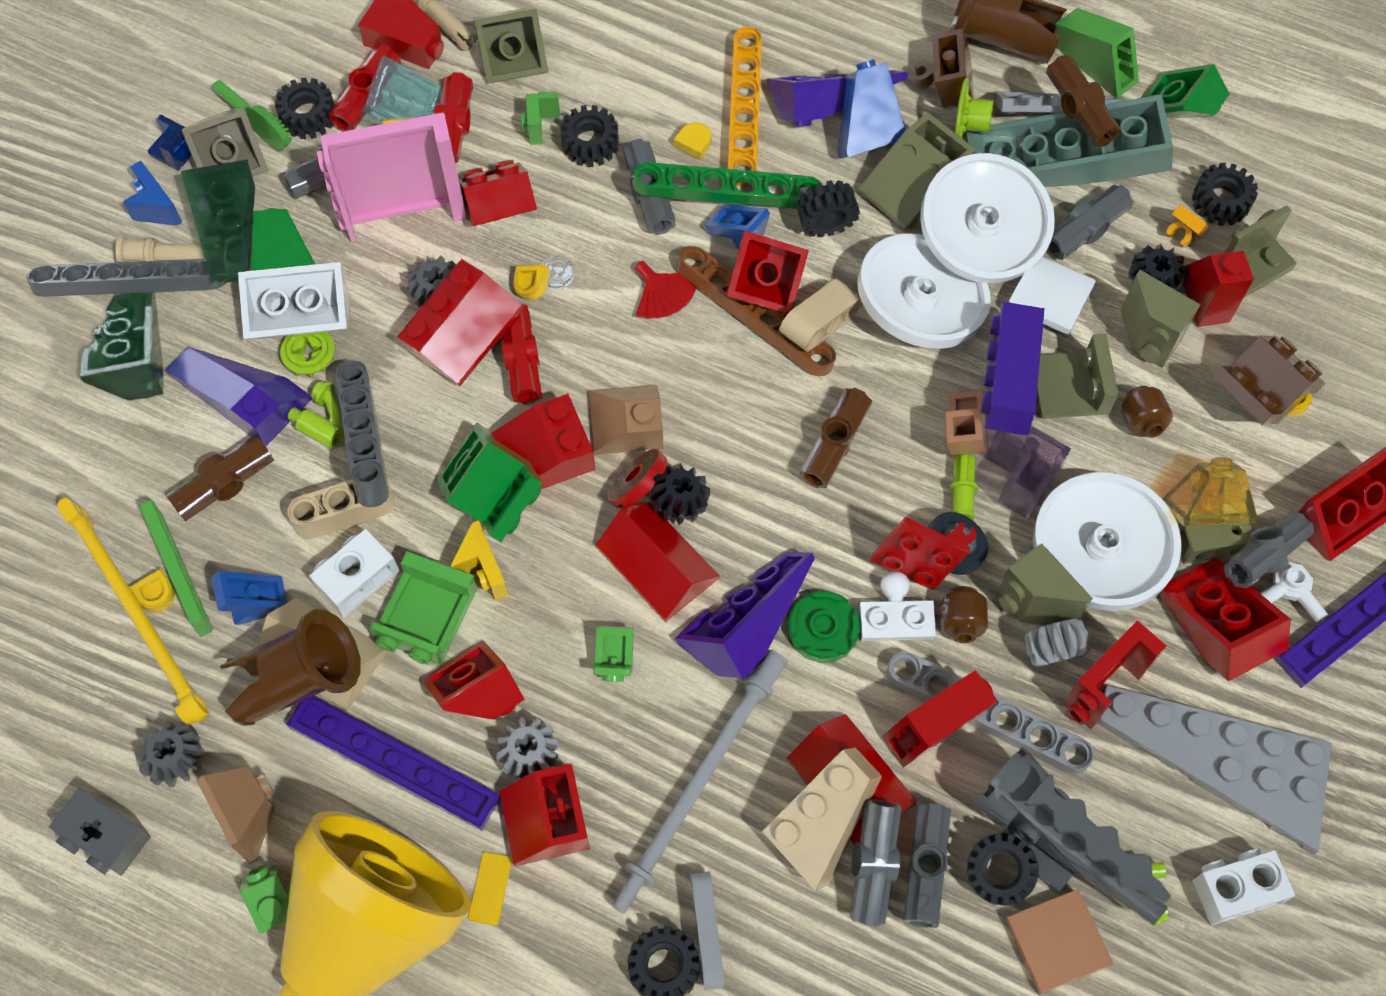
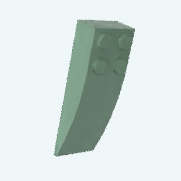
(1064, 155)

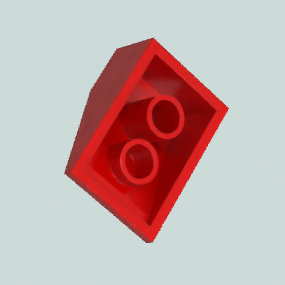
(550, 440)
(1225, 622)

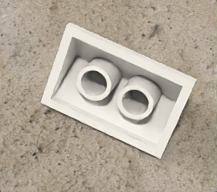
(293, 301)

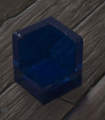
(171, 145)

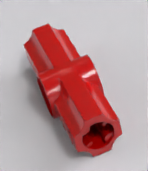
(455, 105)
(349, 108)
(522, 359)

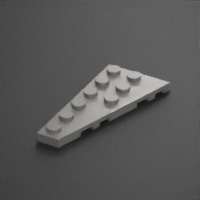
(1242, 762)

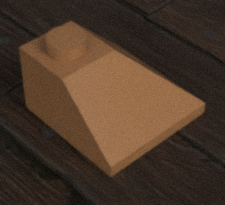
(626, 419)
(240, 807)

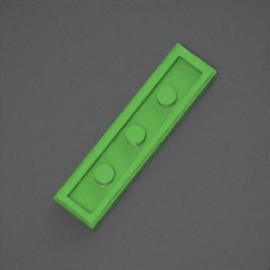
(176, 568)

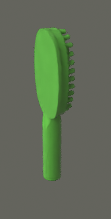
(259, 118)

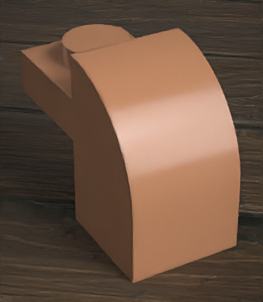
(966, 424)

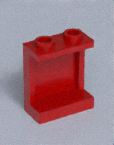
(1134, 651)

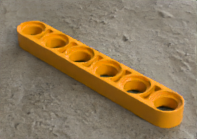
(741, 104)

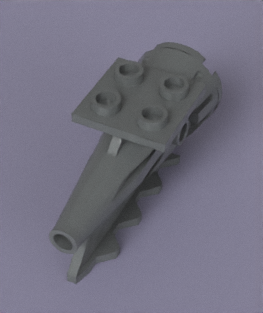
(1067, 841)

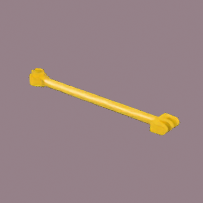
(191, 706)

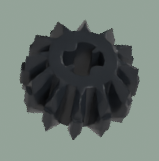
(1161, 265)
(680, 494)

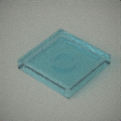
(400, 93)

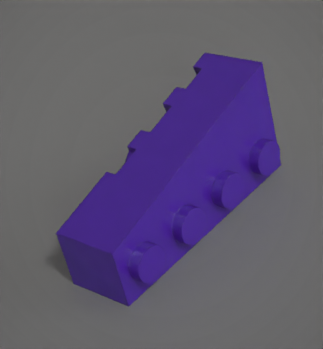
(1013, 368)

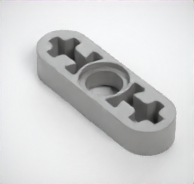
(707, 931)

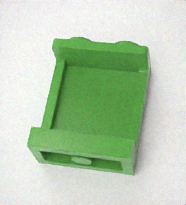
(425, 610)

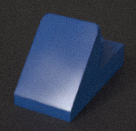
(150, 201)
(735, 219)
(248, 595)

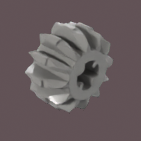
(1057, 642)
(521, 739)

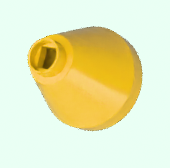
(363, 907)

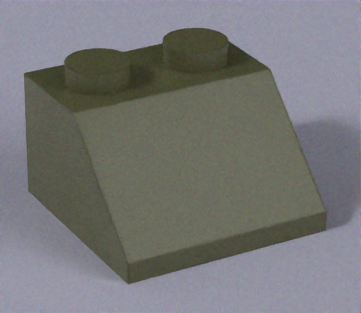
(510, 44)
(1156, 318)
(1042, 590)

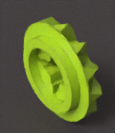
(295, 346)

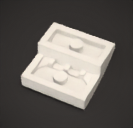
(1055, 289)

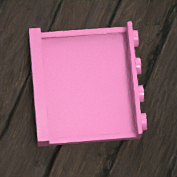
(391, 171)

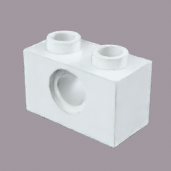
(346, 591)

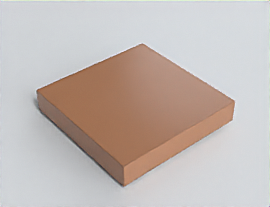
(1058, 941)

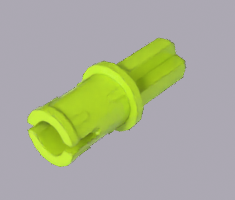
(964, 485)

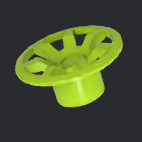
(973, 113)

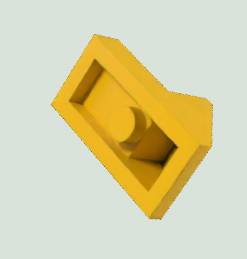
(477, 558)

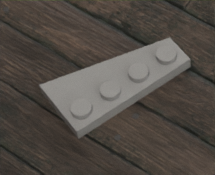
(1033, 102)

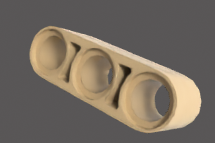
(821, 315)
(326, 518)

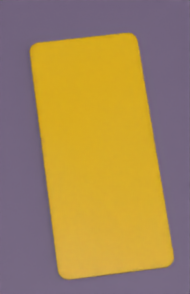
(490, 889)

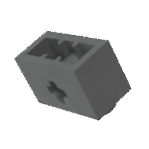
(83, 818)

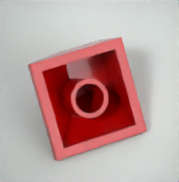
(767, 273)
(474, 684)

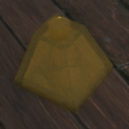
(1212, 495)

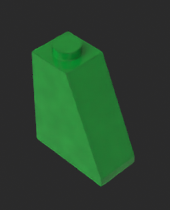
(276, 241)

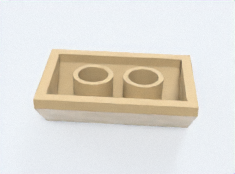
(287, 618)

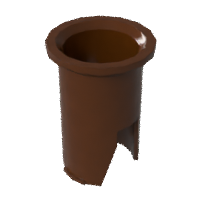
(1012, 25)
(296, 667)

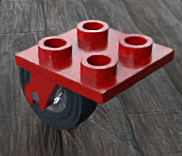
(930, 553)

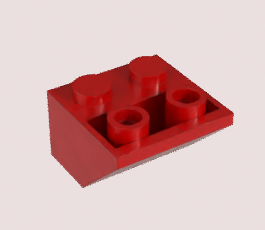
(497, 192)
(544, 815)

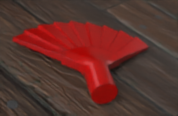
(663, 293)

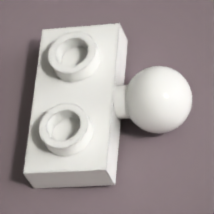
(897, 617)

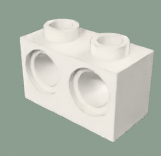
(1246, 894)

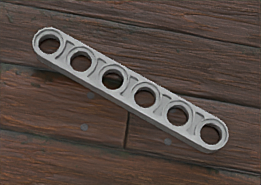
(1025, 720)

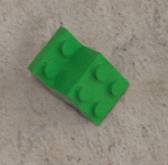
(490, 482)

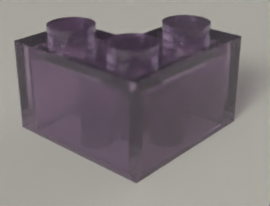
(1033, 463)

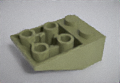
(910, 166)

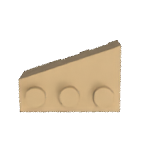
(823, 816)

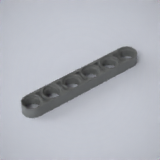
(126, 278)

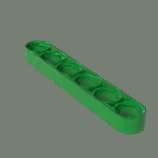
(727, 179)

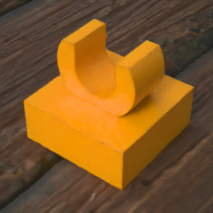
(1189, 223)

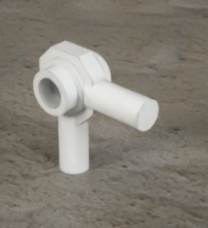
(1295, 584)

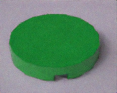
(823, 626)

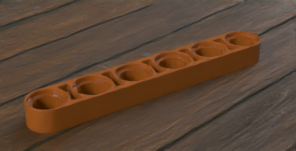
(750, 313)

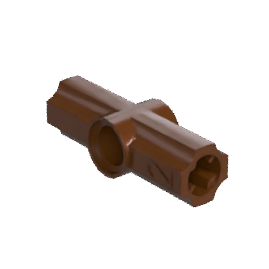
(1083, 101)
(828, 453)
(220, 477)

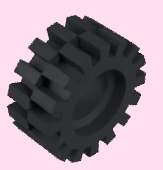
(303, 94)
(589, 121)
(1228, 179)
(827, 208)
(979, 878)
(658, 940)

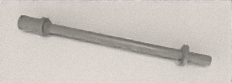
(757, 687)

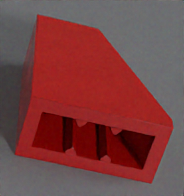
(404, 29)
(1218, 286)
(939, 718)

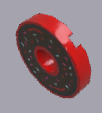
(637, 478)

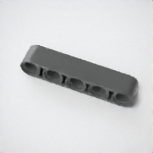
(362, 434)

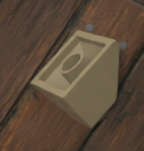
(224, 140)

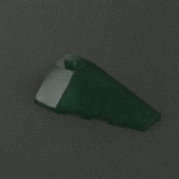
(222, 216)
(126, 349)

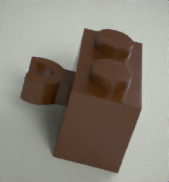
(949, 67)

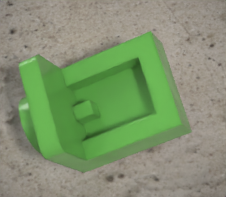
(539, 106)
(614, 653)
(265, 896)

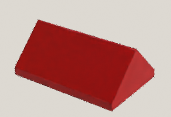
(1348, 507)
(655, 559)
(827, 742)

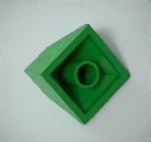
(1190, 91)

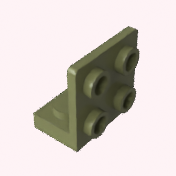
(1263, 252)
(1077, 382)

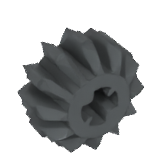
(427, 278)
(167, 767)

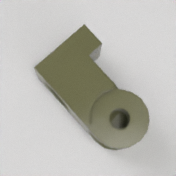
(1212, 541)

